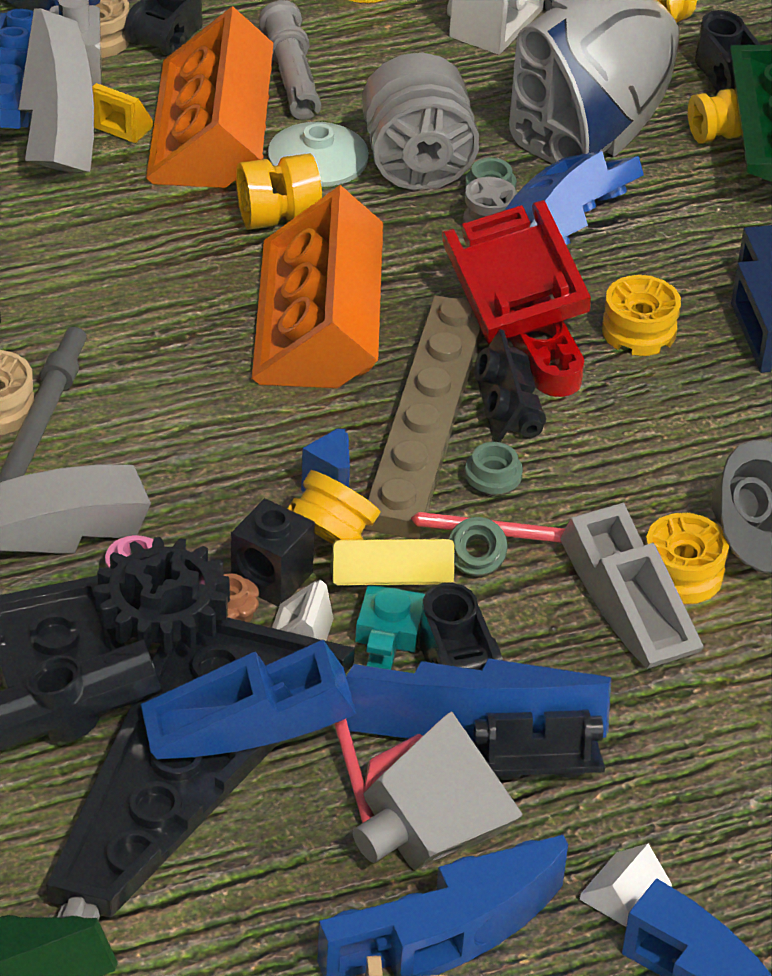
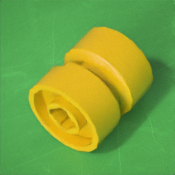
(296, 187)

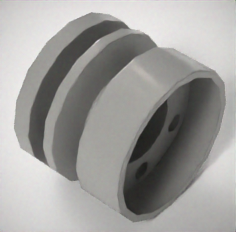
(420, 121)

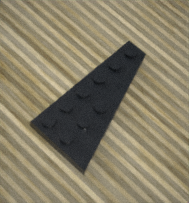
(152, 805)

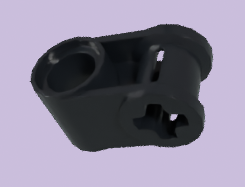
(163, 23)
(717, 33)
(455, 629)

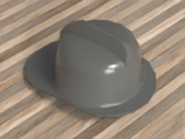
(745, 503)

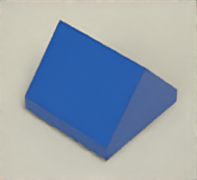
(328, 456)

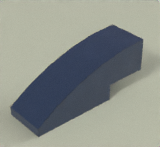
(753, 293)

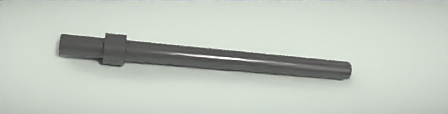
(56, 377)

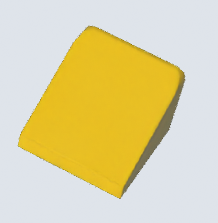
(120, 114)

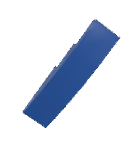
(413, 703)

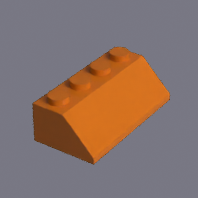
(212, 105)
(320, 296)

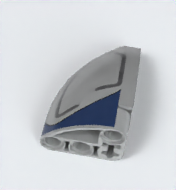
(590, 75)

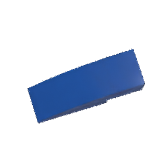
(249, 705)
(683, 939)

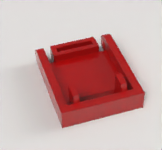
(514, 265)

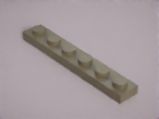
(425, 417)

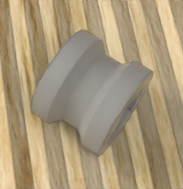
(487, 197)

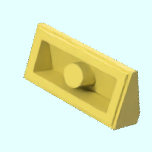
(392, 562)

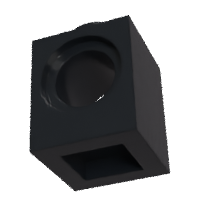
(273, 550)

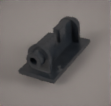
(508, 389)
(563, 748)

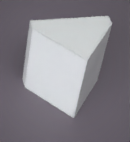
(306, 612)
(623, 882)

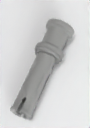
(282, 25)

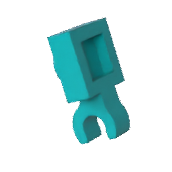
(388, 622)

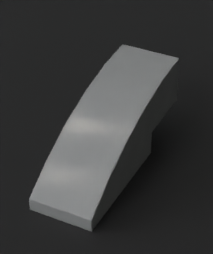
(58, 94)
(61, 505)
(630, 586)

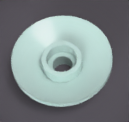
(336, 149)

